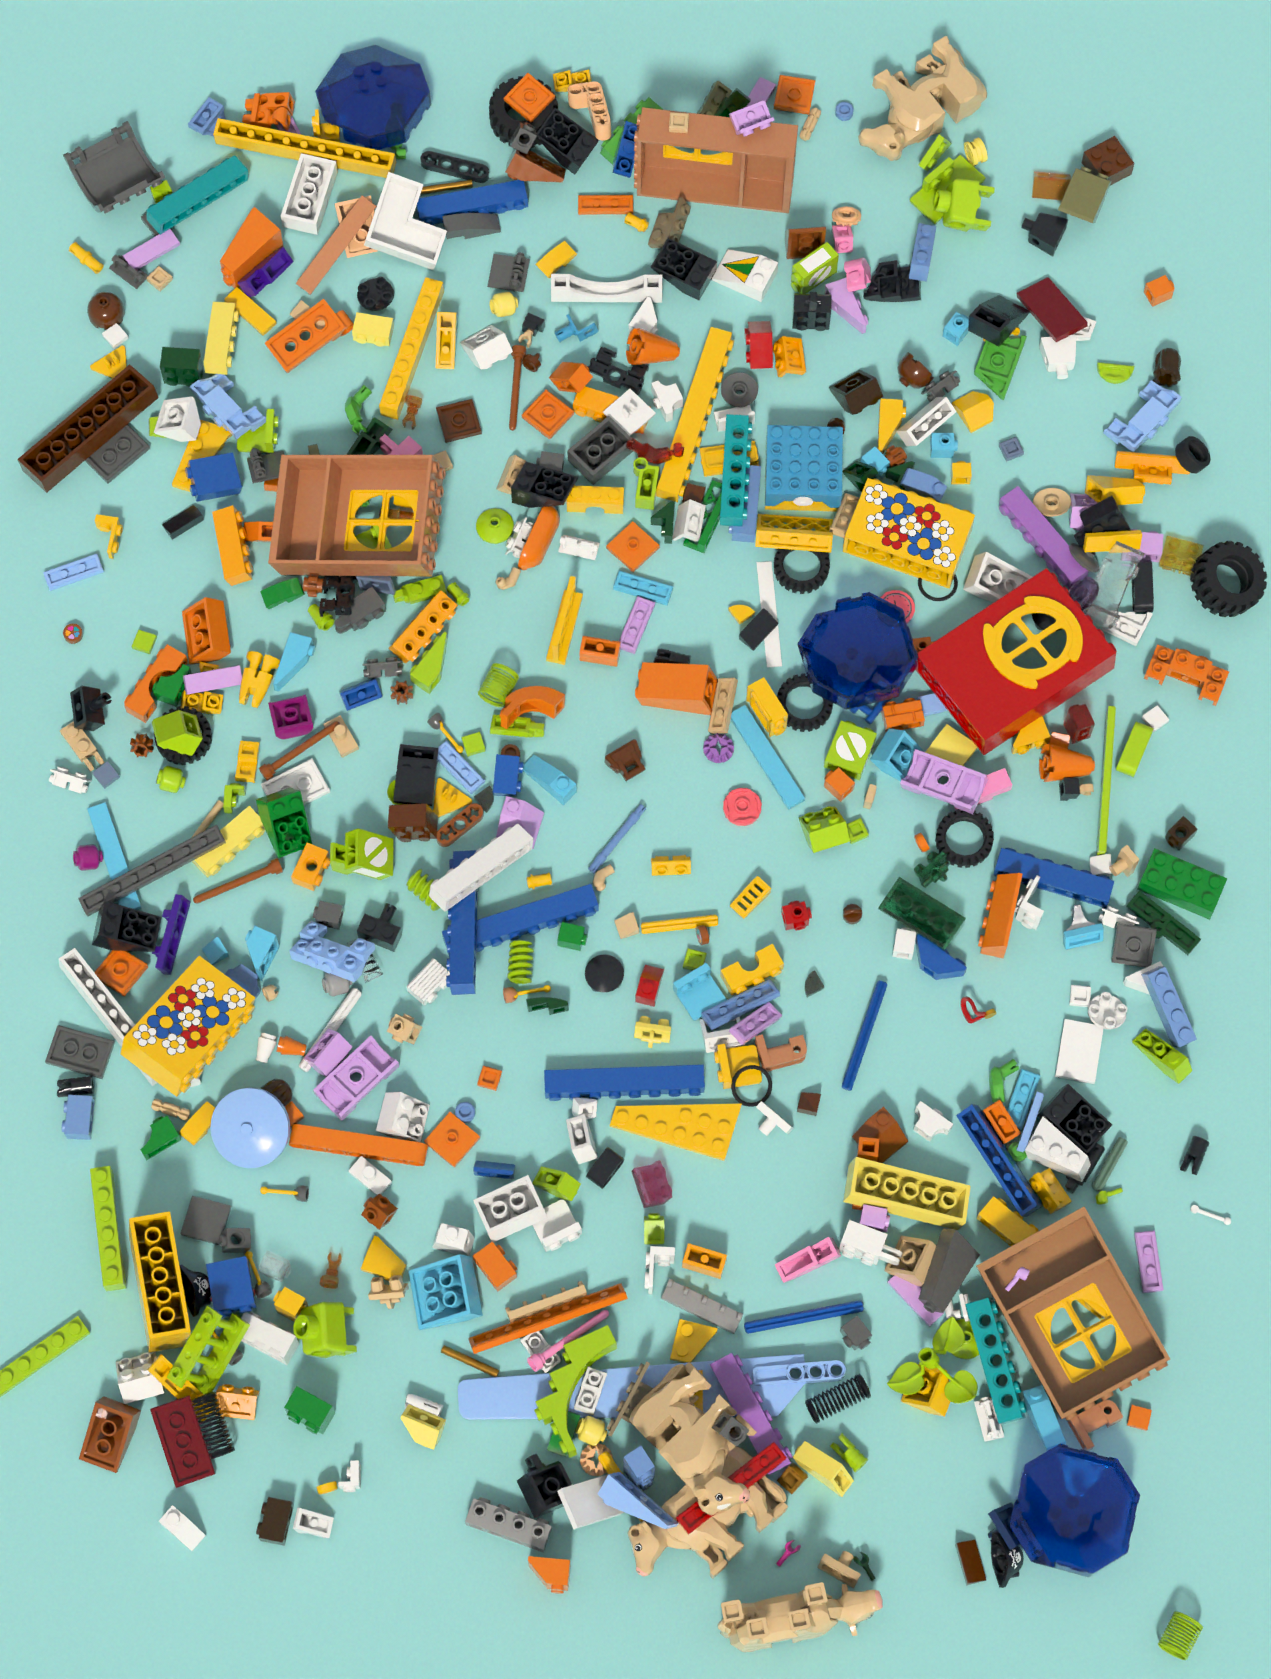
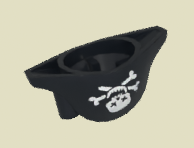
(196, 1289)
(1005, 1561)

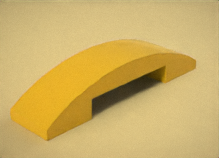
(160, 1369)

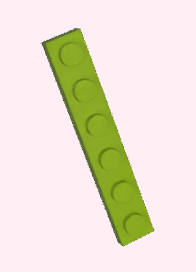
(42, 1354)

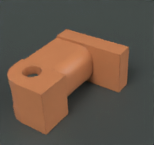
(781, 1055)
(1092, 1420)

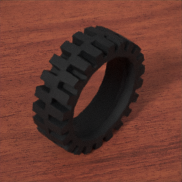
(802, 586)
(797, 723)
(204, 745)
(978, 820)

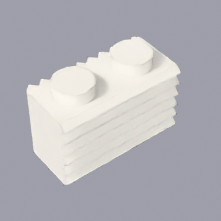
(428, 982)

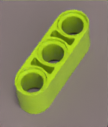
(1134, 749)

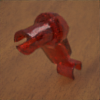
(652, 454)

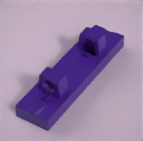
(176, 920)

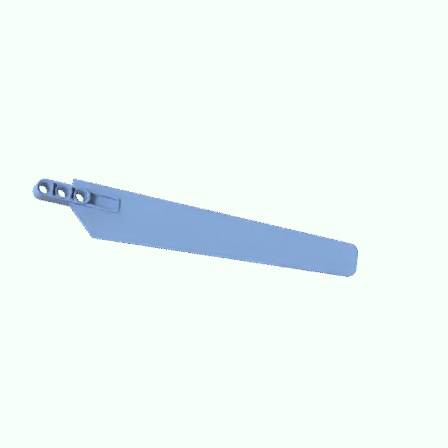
(516, 1395)

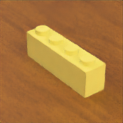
(220, 338)
(237, 836)

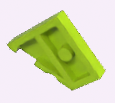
(936, 150)

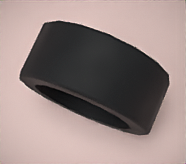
(1186, 459)

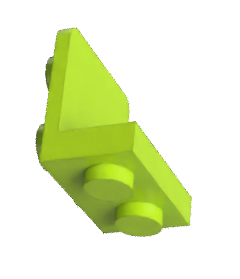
(262, 438)

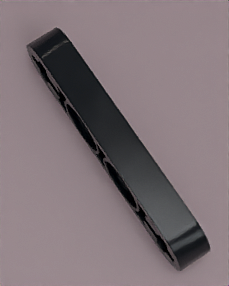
(453, 170)

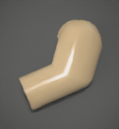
(508, 582)
(600, 875)

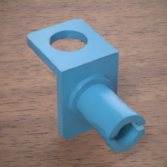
(571, 329)

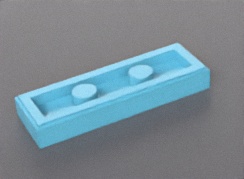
(643, 588)
(1022, 1097)

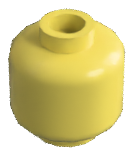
(503, 304)
(591, 1430)

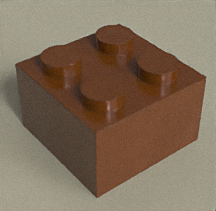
(1109, 159)
(412, 822)

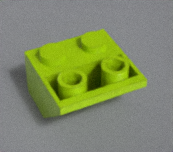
(178, 732)
(824, 829)

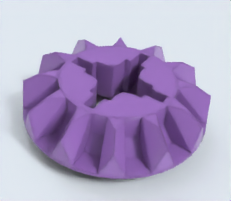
(725, 753)

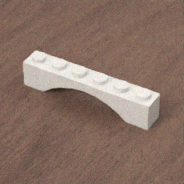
(574, 289)

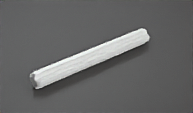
(336, 1020)

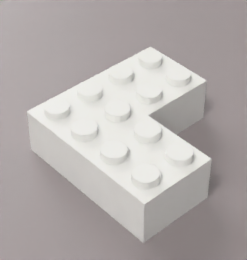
(396, 231)

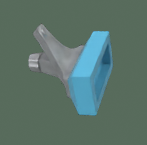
(1081, 931)

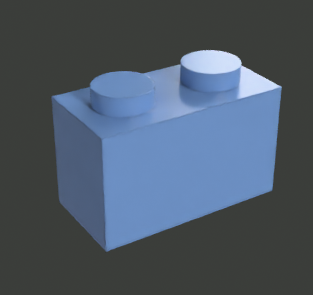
(79, 1117)

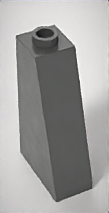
(947, 1270)

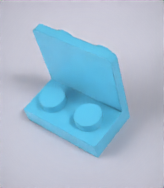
(698, 991)

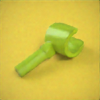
(1102, 1196)

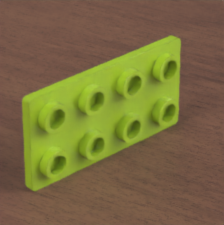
(940, 179)

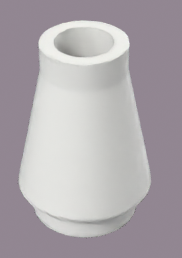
(265, 1046)

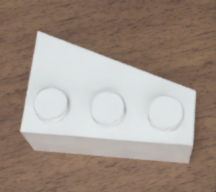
(1056, 1151)
(269, 1338)

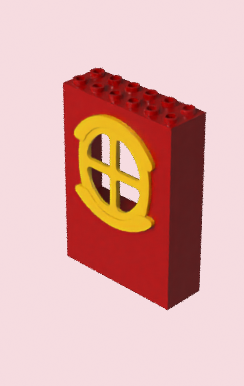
(992, 694)

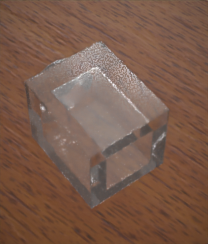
(275, 1266)

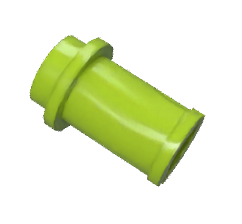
(458, 594)

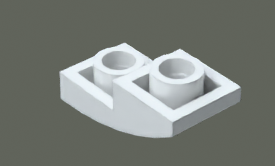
(537, 1344)
(590, 1391)

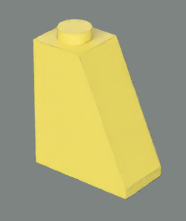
(823, 1468)

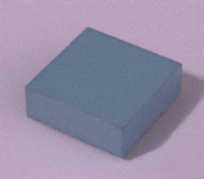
(1011, 449)
(105, 774)

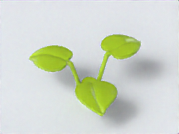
(909, 1378)

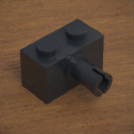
(88, 707)
(380, 929)

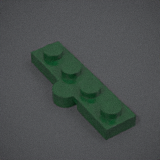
(1163, 922)

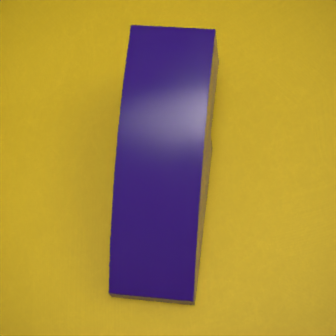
(265, 272)

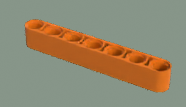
(358, 1145)

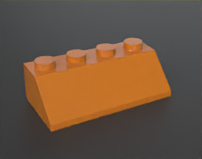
(1000, 915)

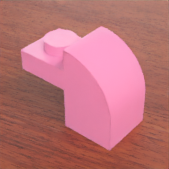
(857, 274)
(406, 447)

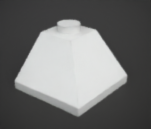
(178, 419)

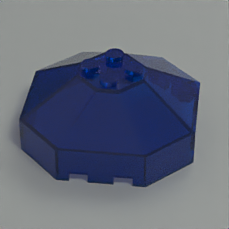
(374, 97)
(858, 652)
(1074, 1510)

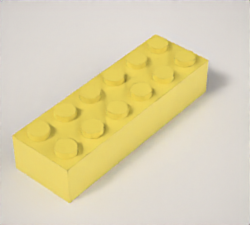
(907, 1193)

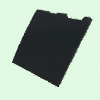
(893, 284)

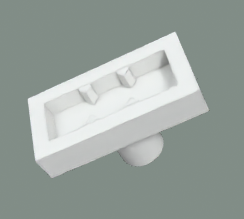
(772, 1120)
(370, 1176)

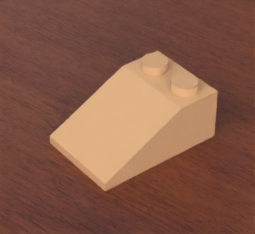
(356, 246)

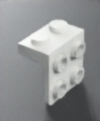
(1027, 913)
(557, 1227)

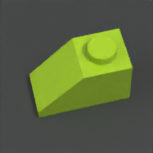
(337, 858)
(556, 1183)

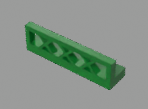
(712, 519)

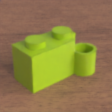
(646, 485)

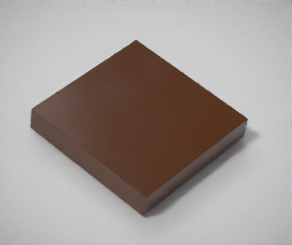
(458, 420)

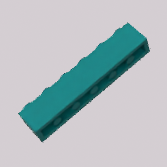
(197, 194)

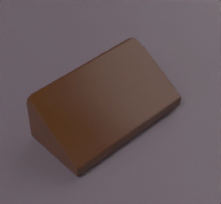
(970, 1562)

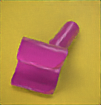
(789, 1550)

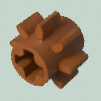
(896, 456)
(313, 585)
(401, 698)
(141, 745)

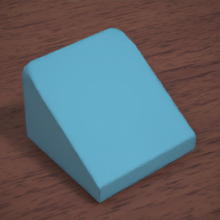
(215, 951)

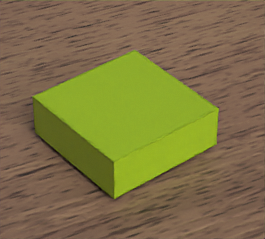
(144, 641)
(473, 744)
(856, 831)
(694, 959)

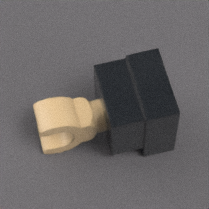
(531, 326)
(1070, 789)

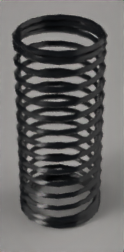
(861, 1386)
(206, 1399)

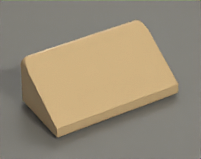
(510, 473)

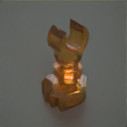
(413, 403)
(330, 1280)

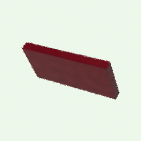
(1052, 309)
(182, 1441)

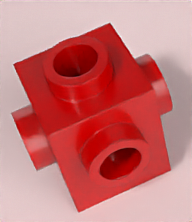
(796, 915)

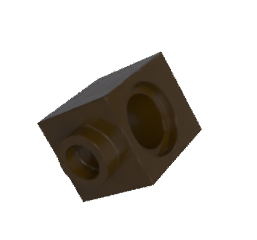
(1186, 828)

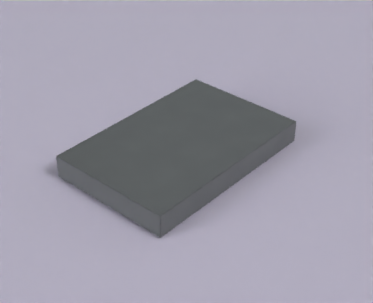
(117, 454)
(80, 1052)

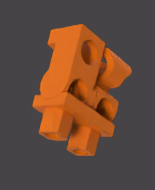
(269, 109)

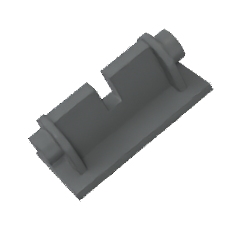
(127, 273)
(946, 381)
(374, 668)

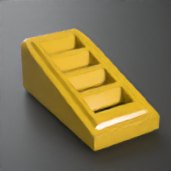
(757, 881)

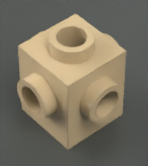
(404, 1028)

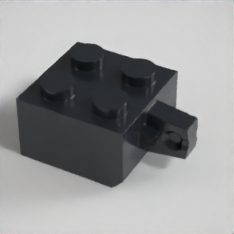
(811, 311)
(1102, 518)
(541, 1485)

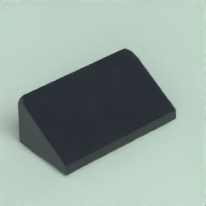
(183, 522)
(758, 629)

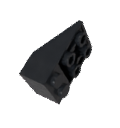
(566, 140)
(684, 268)
(996, 319)
(541, 486)
(415, 774)
(125, 929)
(1075, 1118)

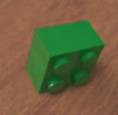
(309, 1410)

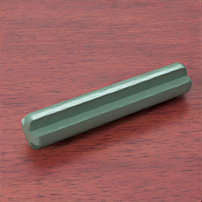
(1109, 1164)

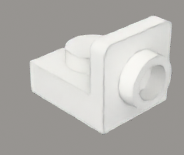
(354, 1475)

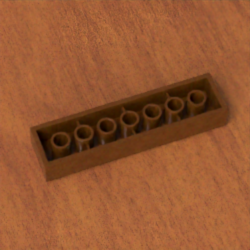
(88, 428)

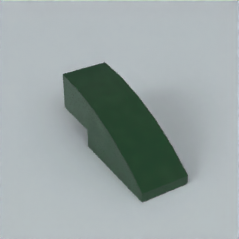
(369, 442)

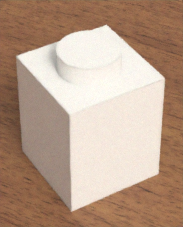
(904, 943)

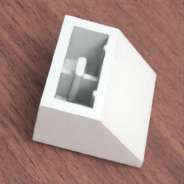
(402, 1117)
(135, 1380)

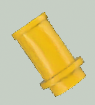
(636, 222)
(539, 880)

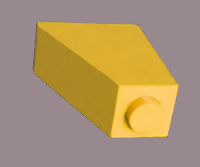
(1122, 489)

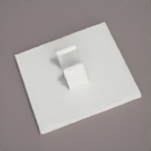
(629, 412)

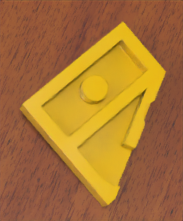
(690, 1340)

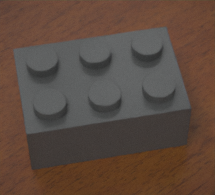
(600, 450)

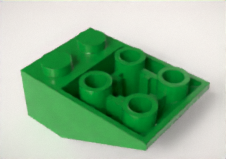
(285, 821)

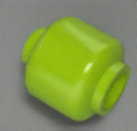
(170, 779)

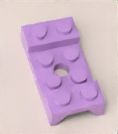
(961, 790)
(342, 1093)

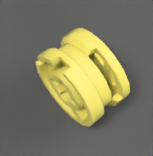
(975, 151)

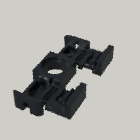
(629, 381)
(343, 584)

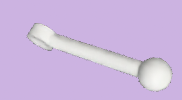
(1194, 1209)

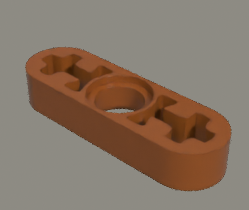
(459, 817)

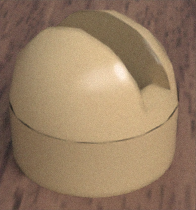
(269, 993)

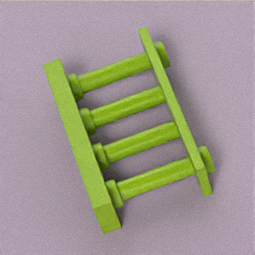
(218, 1358)

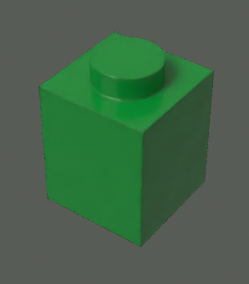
(572, 936)

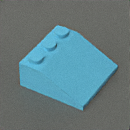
(445, 1292)

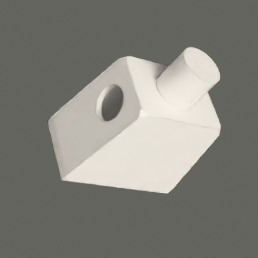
(1058, 355)
(453, 1240)

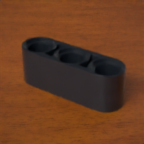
(1143, 588)

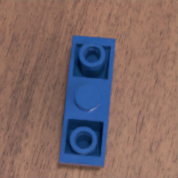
(624, 154)
(937, 961)

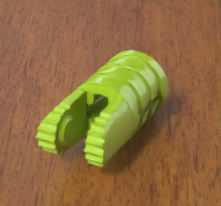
(852, 1456)

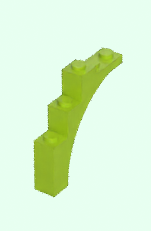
(581, 1355)

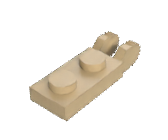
(81, 745)

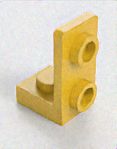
(325, 130)
(108, 524)

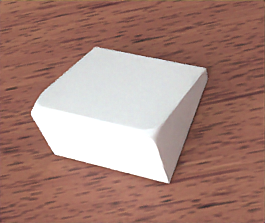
(1100, 865)
(584, 1106)

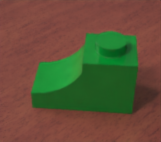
(170, 688)
(162, 1137)

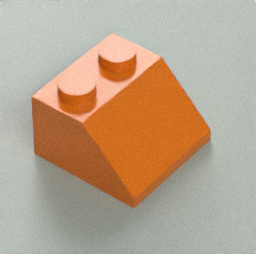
(551, 1572)

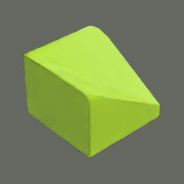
(160, 191)

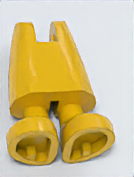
(254, 682)

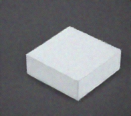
(115, 336)
(1155, 718)
(1080, 995)

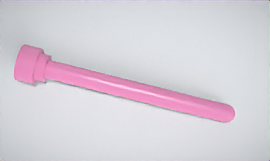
(537, 1360)

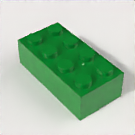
(1182, 884)

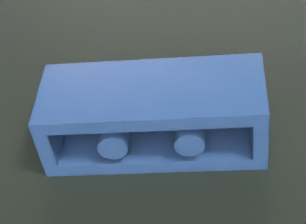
(922, 252)

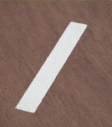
(767, 601)

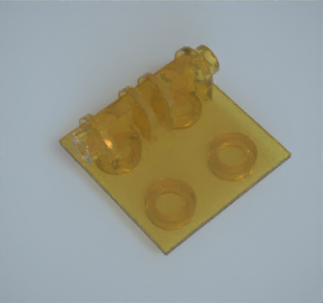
(1180, 555)

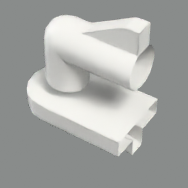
(950, 1312)

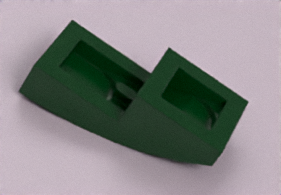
(553, 1004)

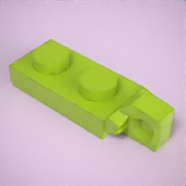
(420, 590)
(520, 727)

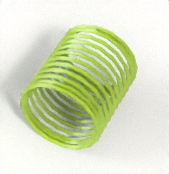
(497, 684)
(1170, 1648)

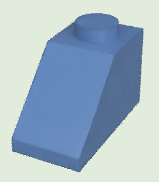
(923, 484)

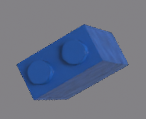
(213, 477)
(231, 1286)

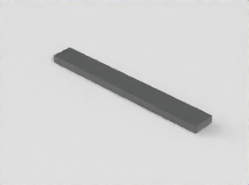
(152, 870)

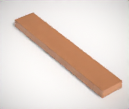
(336, 245)

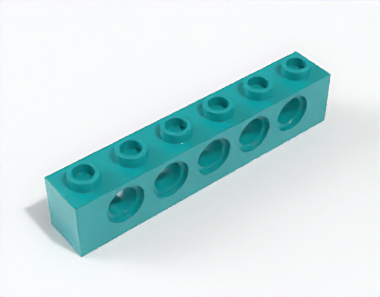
(735, 425)
(976, 1311)

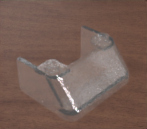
(1113, 577)

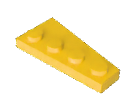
(208, 443)

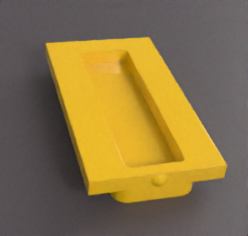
(713, 458)

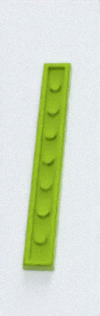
(1106, 781)

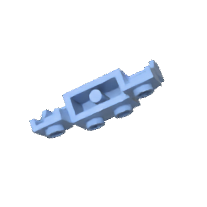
(223, 409)
(1147, 420)
(329, 955)

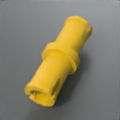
(86, 257)

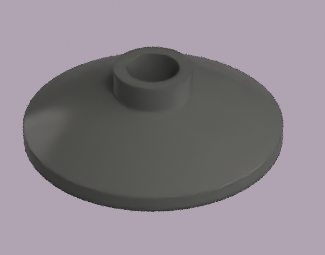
(739, 382)
(1086, 560)

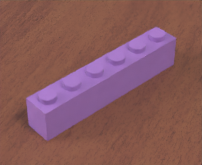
(1041, 536)
(747, 1404)

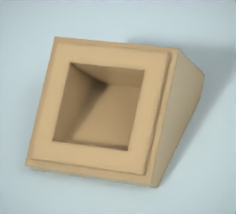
(627, 926)

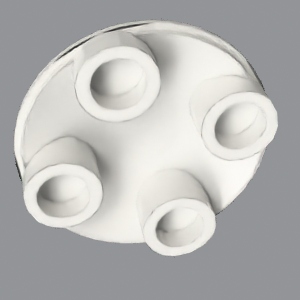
(1107, 1011)

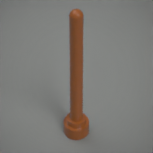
(518, 354)
(268, 770)
(273, 867)

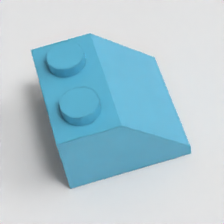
(895, 753)
(262, 949)

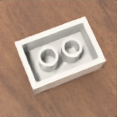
(510, 1208)

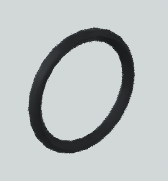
(942, 598)
(747, 1068)

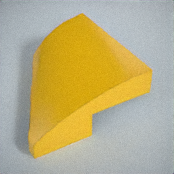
(382, 1260)

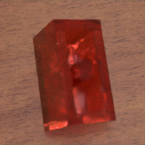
(1078, 723)

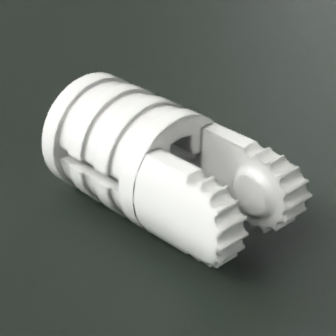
(424, 1404)

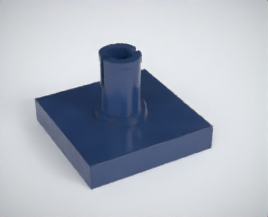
(1001, 1519)

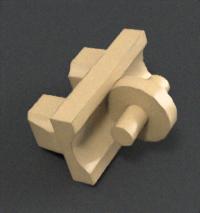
(390, 1293)

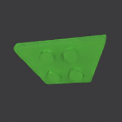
(998, 364)

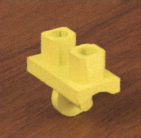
(652, 1032)

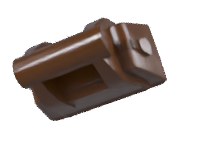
(625, 757)

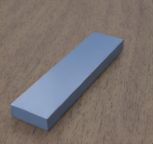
(740, 1004)

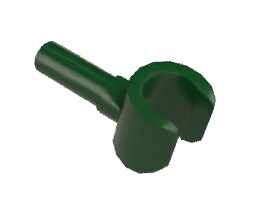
(864, 1563)

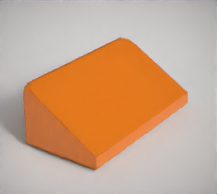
(1001, 1122)

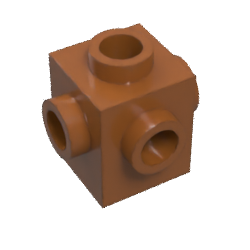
(378, 1211)

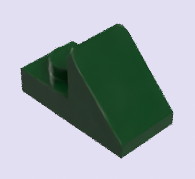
(733, 103)
(896, 473)
(858, 474)
(665, 518)

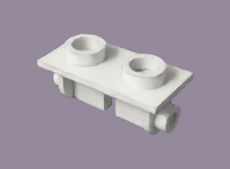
(515, 543)
(578, 547)
(62, 777)
(1112, 916)
(988, 1420)

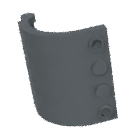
(113, 170)

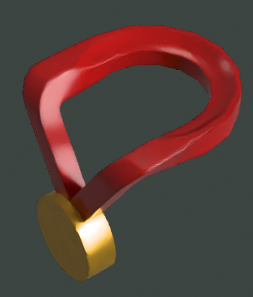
(988, 1014)

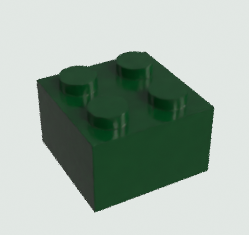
(181, 366)

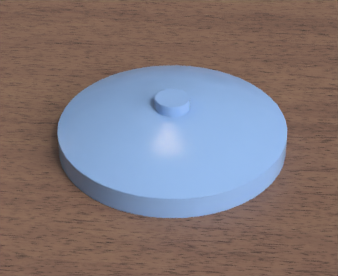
(250, 1127)

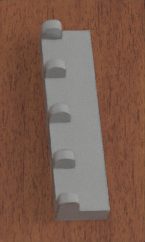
(702, 1306)

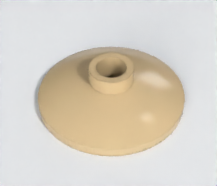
(1052, 502)

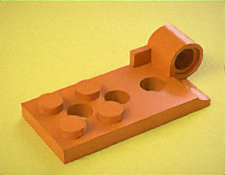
(336, 325)

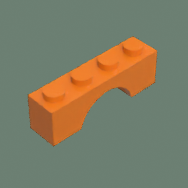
(167, 663)

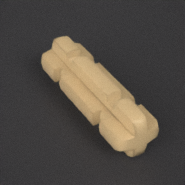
(810, 124)
(170, 1109)

